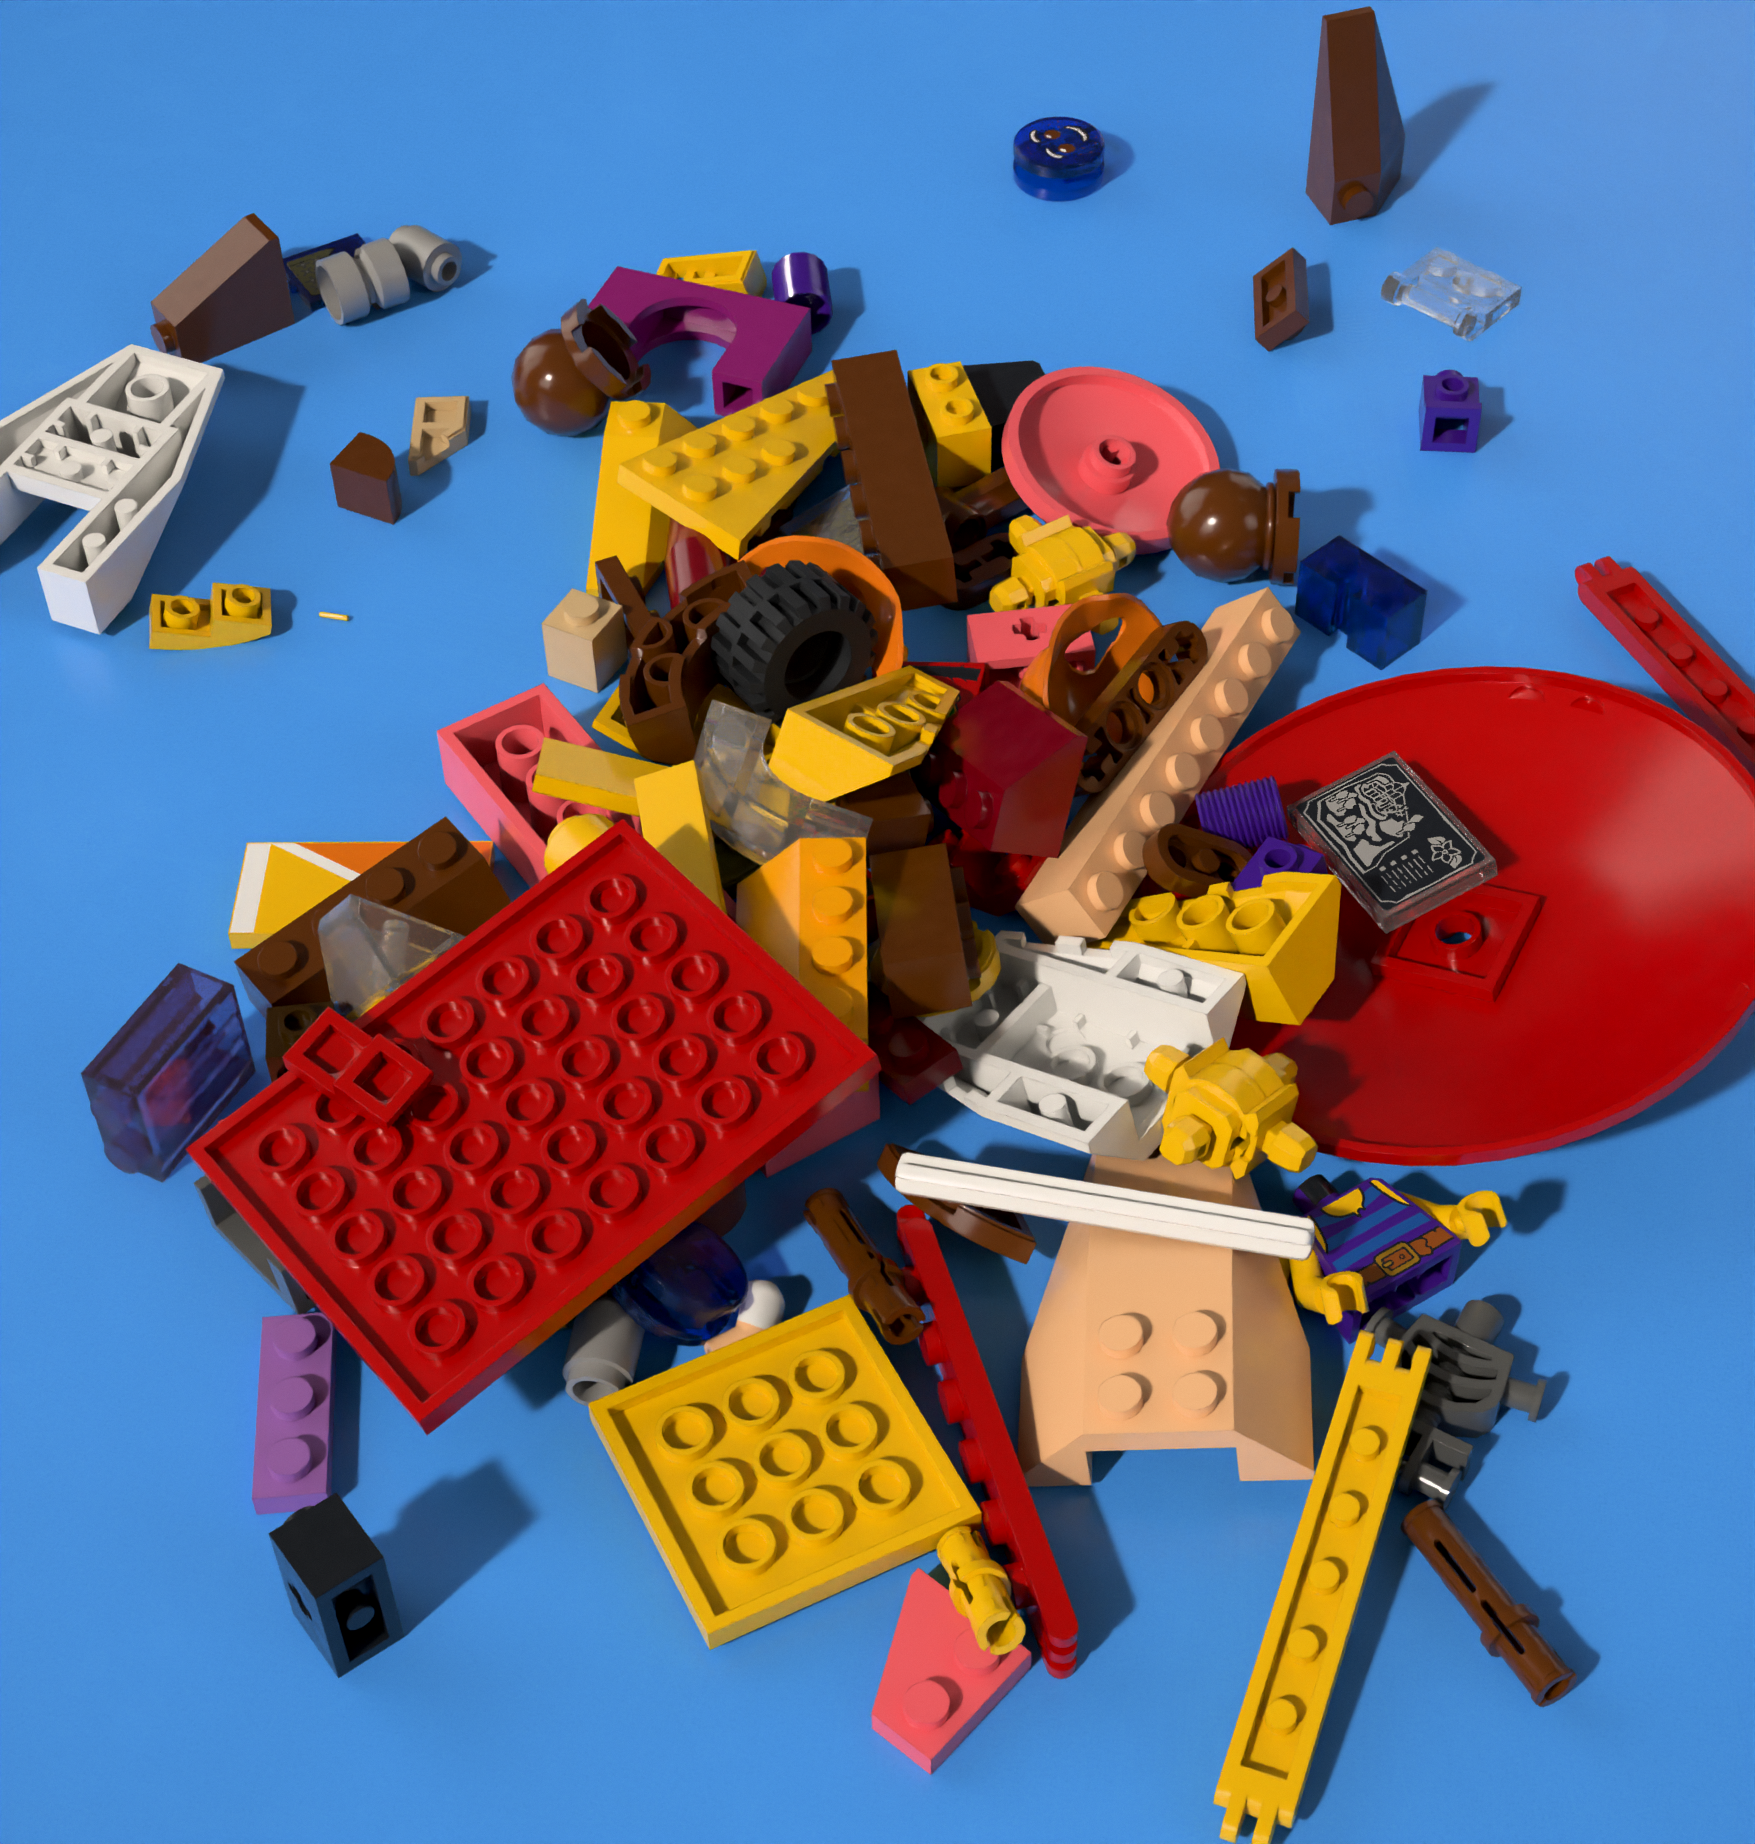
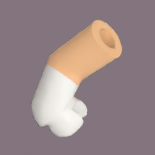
(759, 1311)

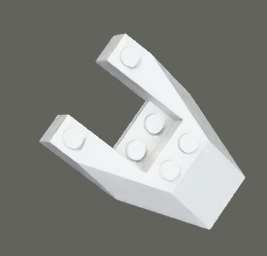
(114, 447)

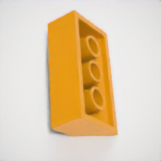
(813, 920)

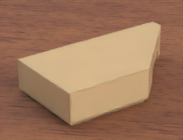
(438, 430)

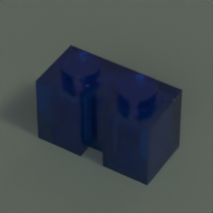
(1363, 598)

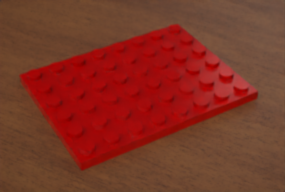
(593, 1092)

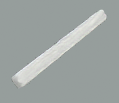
(1106, 1206)

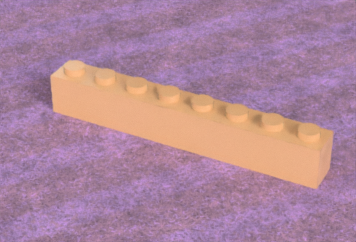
(1103, 845)

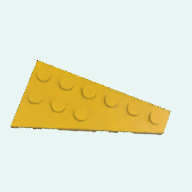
(739, 468)

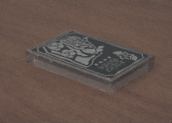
(1391, 841)

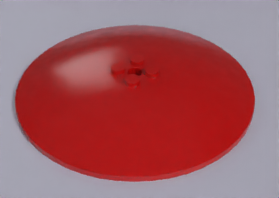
(1594, 958)

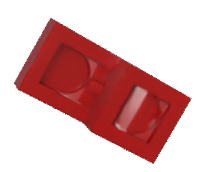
(357, 1070)

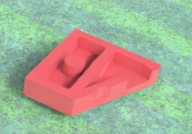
(938, 1677)

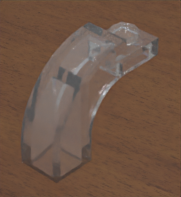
(748, 801)

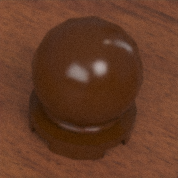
(575, 372)
(1233, 525)

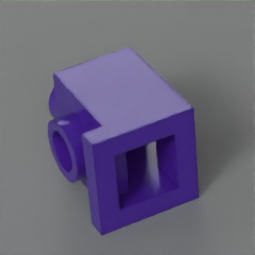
(1449, 397)

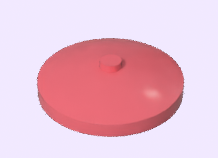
(1104, 452)

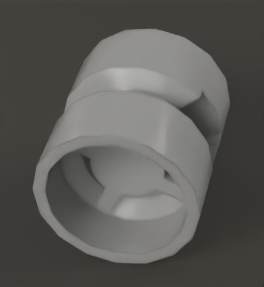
(356, 283)

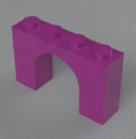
(761, 336)

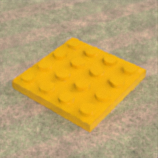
(782, 1469)

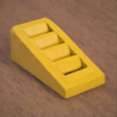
(729, 271)

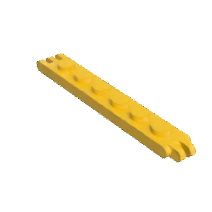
(1320, 1591)

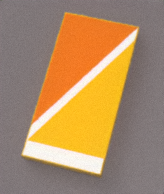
(292, 877)

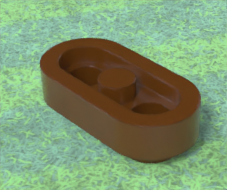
(1192, 859)

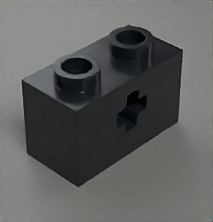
(337, 1584)

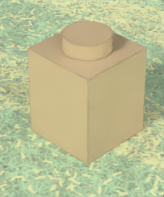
(585, 640)

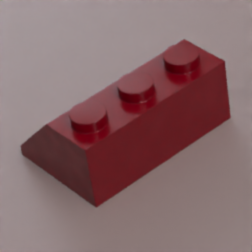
(1005, 771)

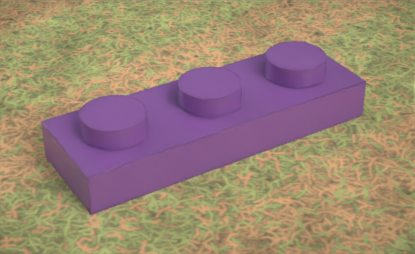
(294, 1413)

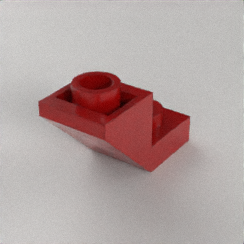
(991, 877)

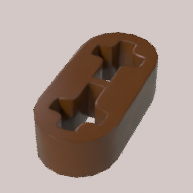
(980, 568)

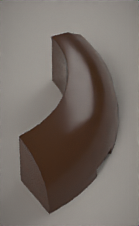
(674, 668)

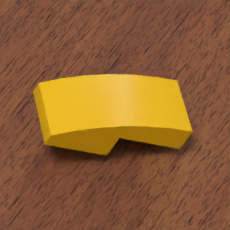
(228, 618)

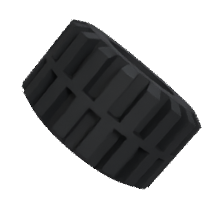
(792, 639)

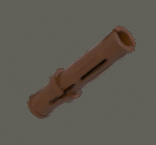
(873, 1280)
(1538, 1665)

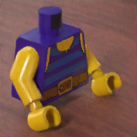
(1382, 1248)

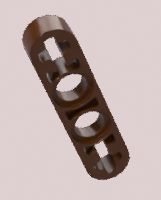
(1126, 702)

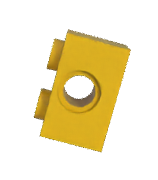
(950, 424)

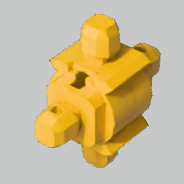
(1060, 566)
(1230, 1108)

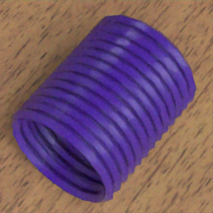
(804, 274)
(1244, 812)

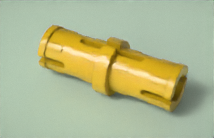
(980, 1590)

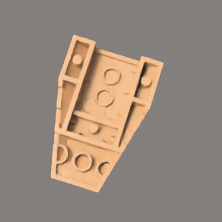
(1164, 1344)

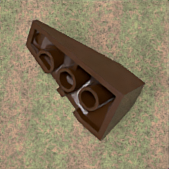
(1354, 122)

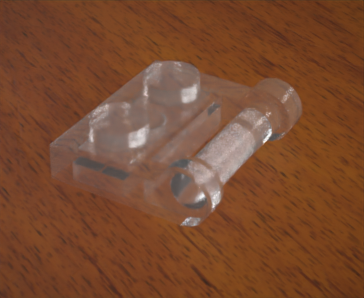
(1453, 292)

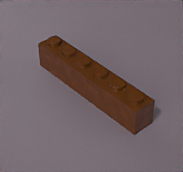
(892, 479)

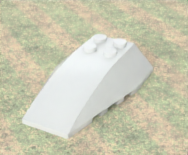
(1070, 1033)

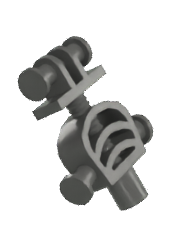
(1460, 1394)

